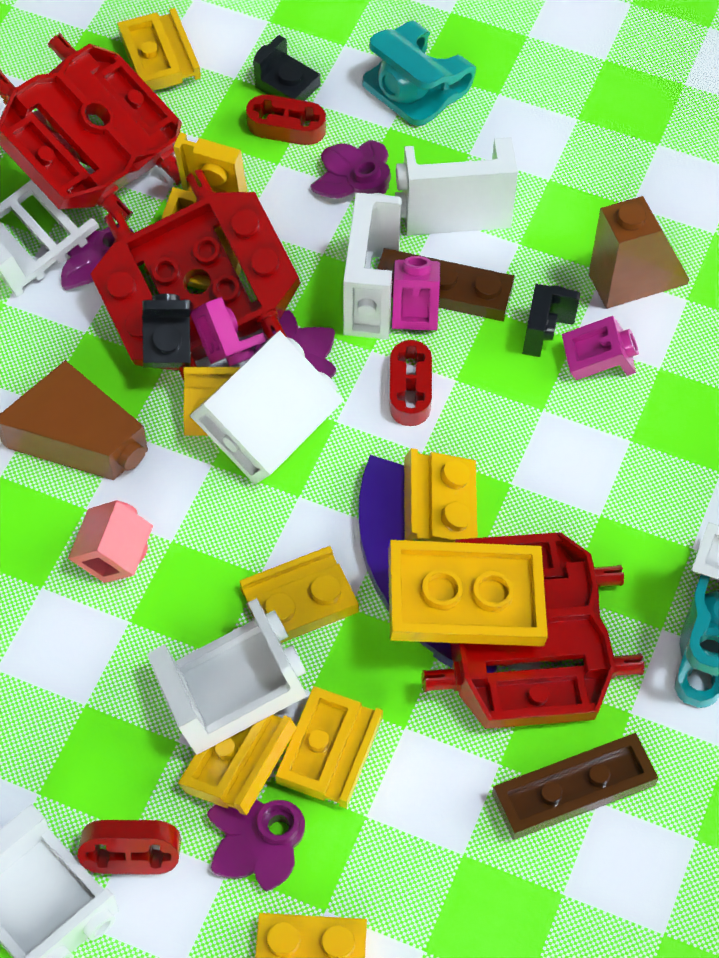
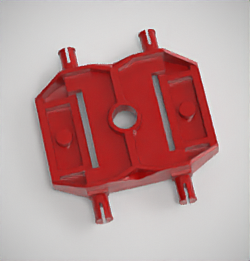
(89, 81)
(188, 247)
(572, 632)

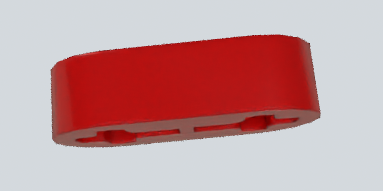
(286, 119)
(401, 382)
(129, 847)

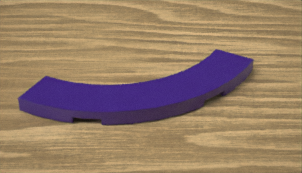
(384, 520)

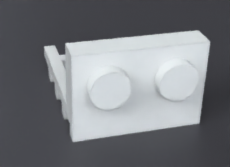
(16, 263)

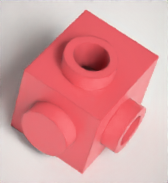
(111, 541)

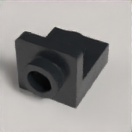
(281, 74)
(548, 306)
(166, 332)

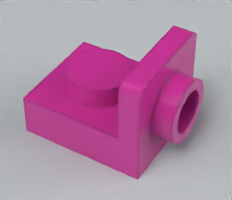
(416, 294)
(218, 331)
(599, 348)

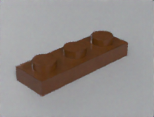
(464, 287)
(574, 786)

